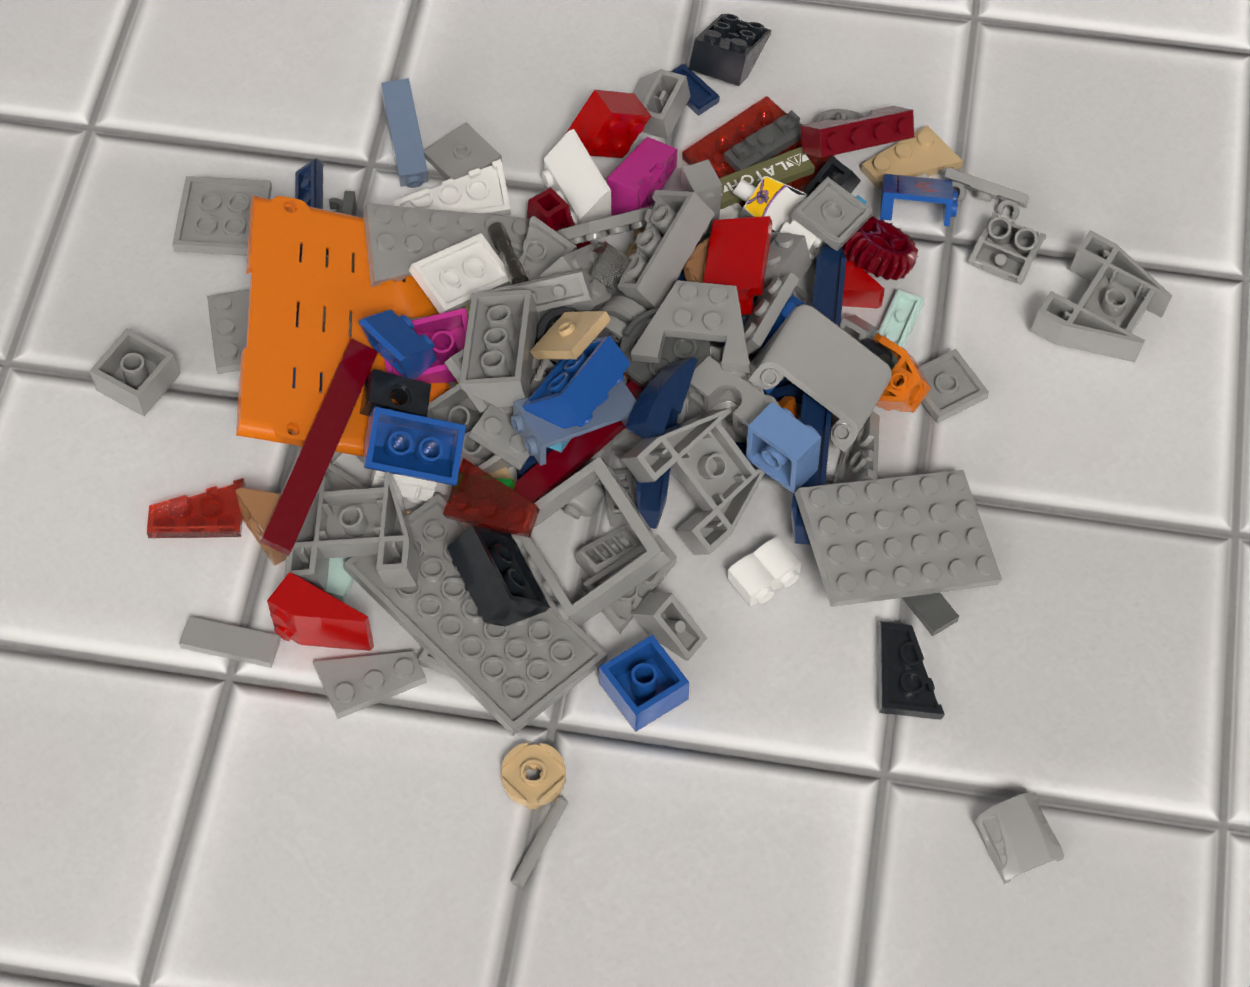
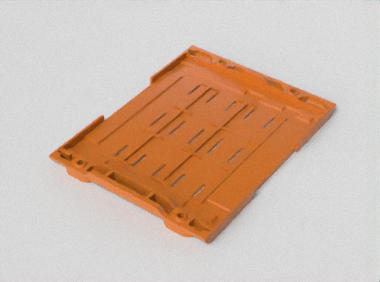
(275, 345)

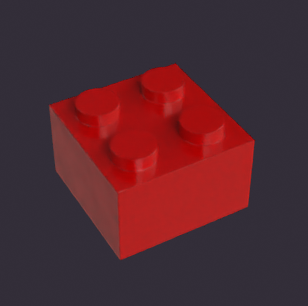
(610, 123)

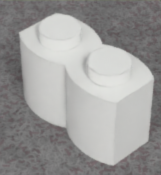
(764, 571)

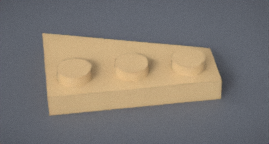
(912, 157)

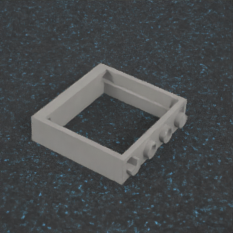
(622, 581)

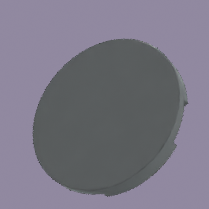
(673, 350)

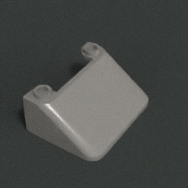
(825, 366)

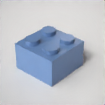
(783, 447)

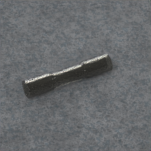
(503, 245)

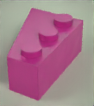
(640, 175)

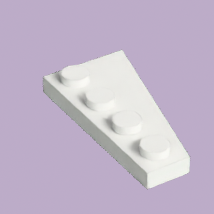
(478, 192)

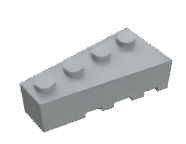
(664, 246)

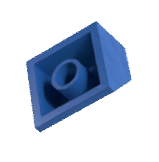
(399, 343)

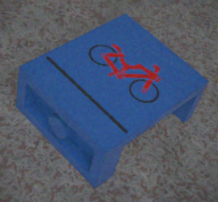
(918, 190)

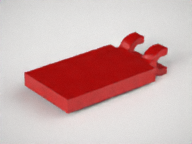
(739, 256)

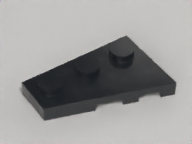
(902, 676)

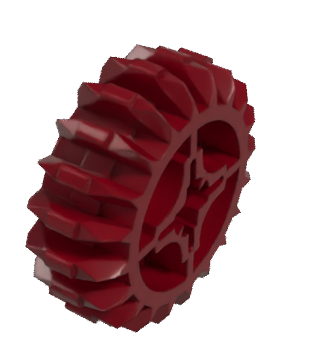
(882, 250)

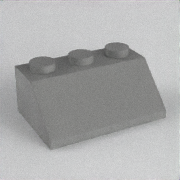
(458, 408)

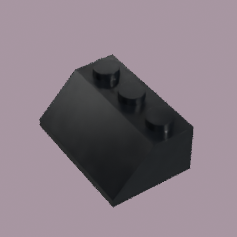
(497, 576)

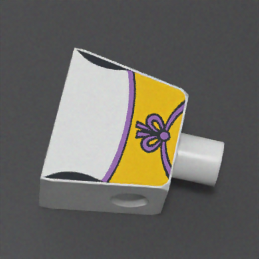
(769, 199)

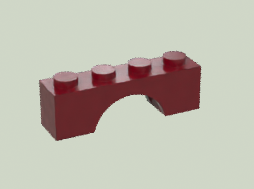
(842, 136)
(553, 212)

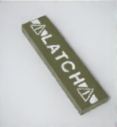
(782, 168)

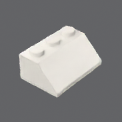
(577, 180)

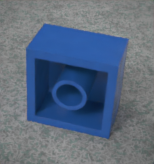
(644, 683)

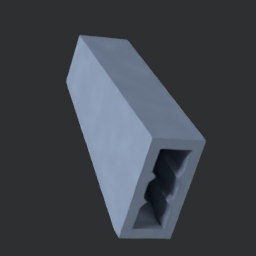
(404, 133)

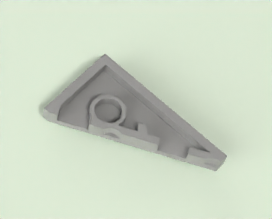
(542, 248)

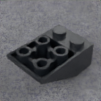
(728, 49)

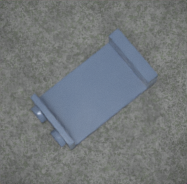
(540, 434)

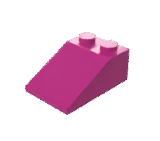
(448, 335)

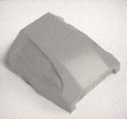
(1006, 249)
(1018, 836)

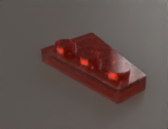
(489, 503)
(199, 516)

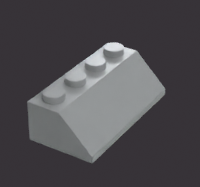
(499, 346)

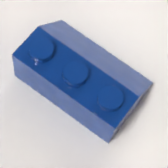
(579, 385)
(413, 446)

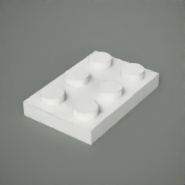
(458, 272)

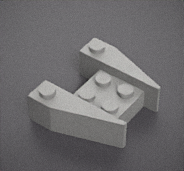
(1110, 306)
(709, 469)
(356, 525)

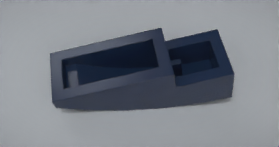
(661, 399)

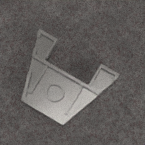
(697, 313)

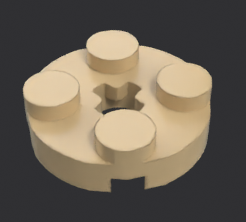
(533, 757)

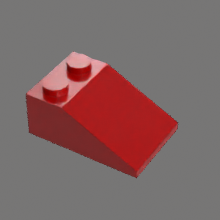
(317, 618)

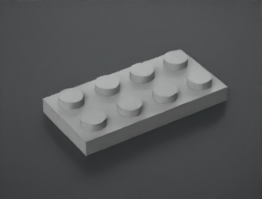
(497, 434)

